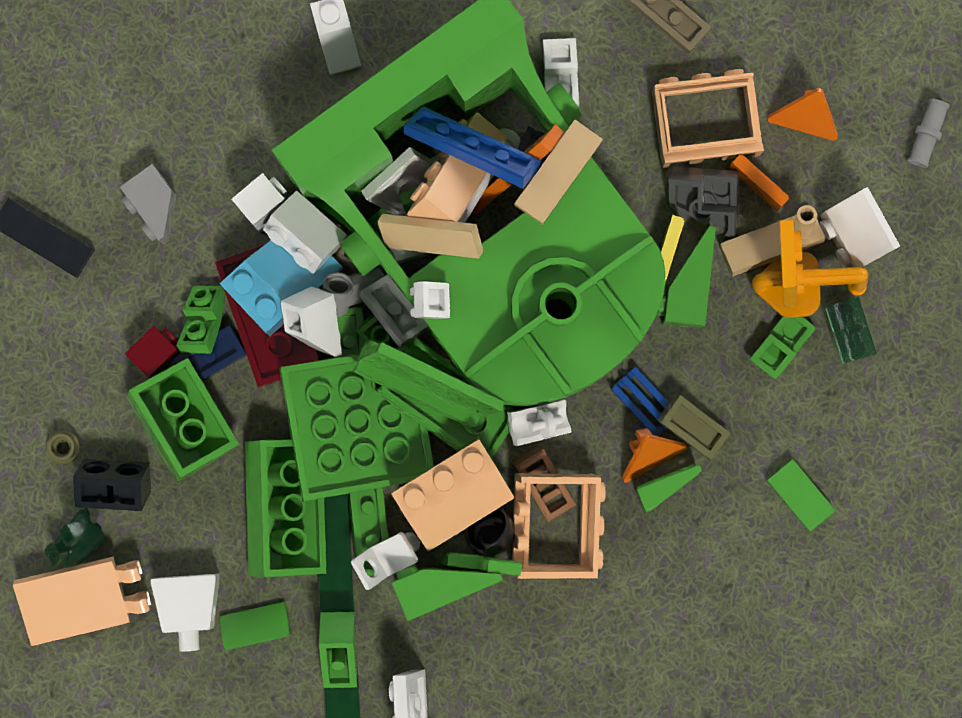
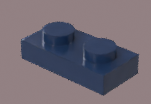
(224, 353)

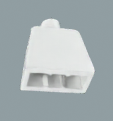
(186, 606)

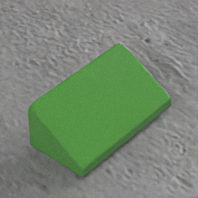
(255, 625)

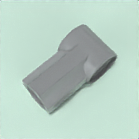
(348, 288)

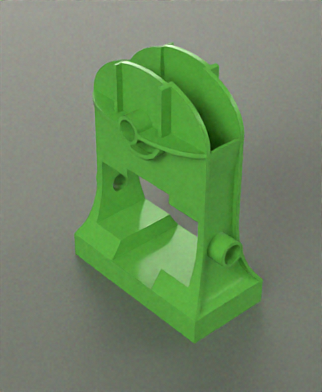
(584, 255)

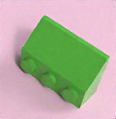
(181, 420)

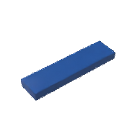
(472, 147)

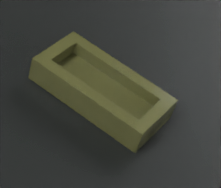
(693, 426)

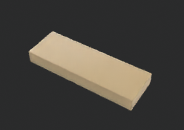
(558, 172)
(430, 236)

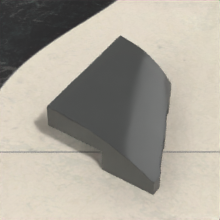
(706, 196)

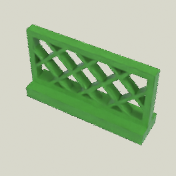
(425, 384)

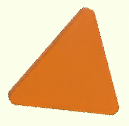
(807, 115)
(650, 453)

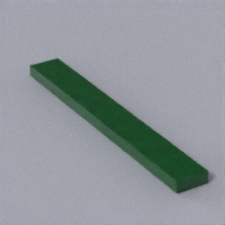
(338, 593)

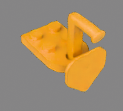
(794, 281)

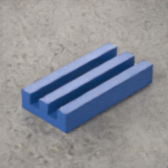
(625, 381)

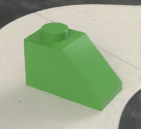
(338, 649)

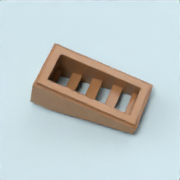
(561, 506)

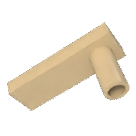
(765, 243)

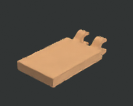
(79, 599)

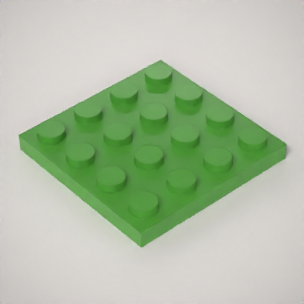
(348, 433)

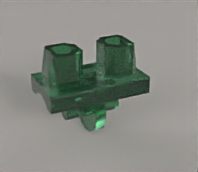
(851, 330)
(75, 540)

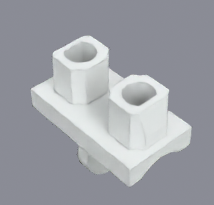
(538, 422)

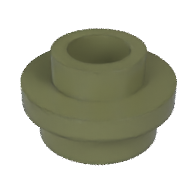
(53, 443)

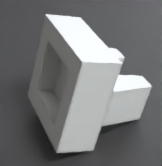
(430, 300)

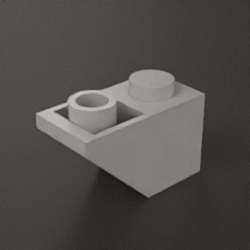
(153, 200)

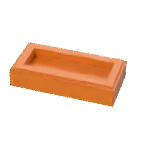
(759, 182)

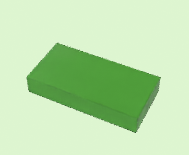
(800, 495)

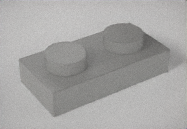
(393, 310)

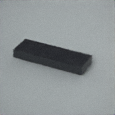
(44, 238)

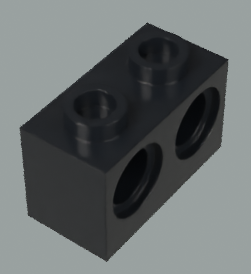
(112, 484)

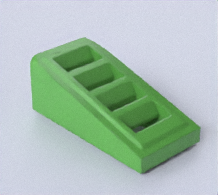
(659, 489)

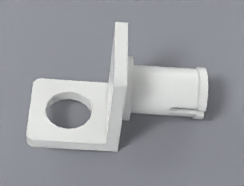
(387, 558)

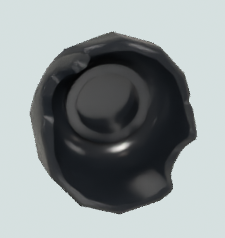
(491, 533)

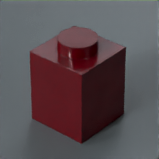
(154, 351)

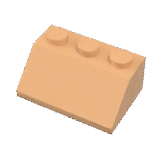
(453, 495)

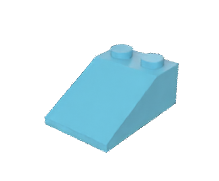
(269, 278)

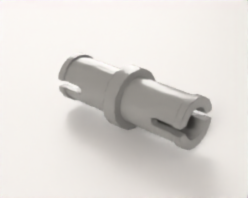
(928, 133)

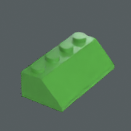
(282, 530)

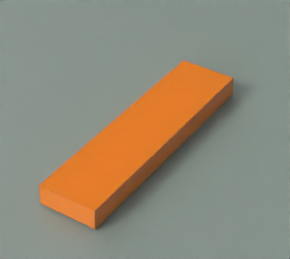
(538, 150)

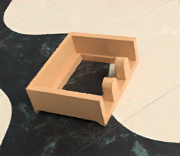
(698, 152)
(590, 526)

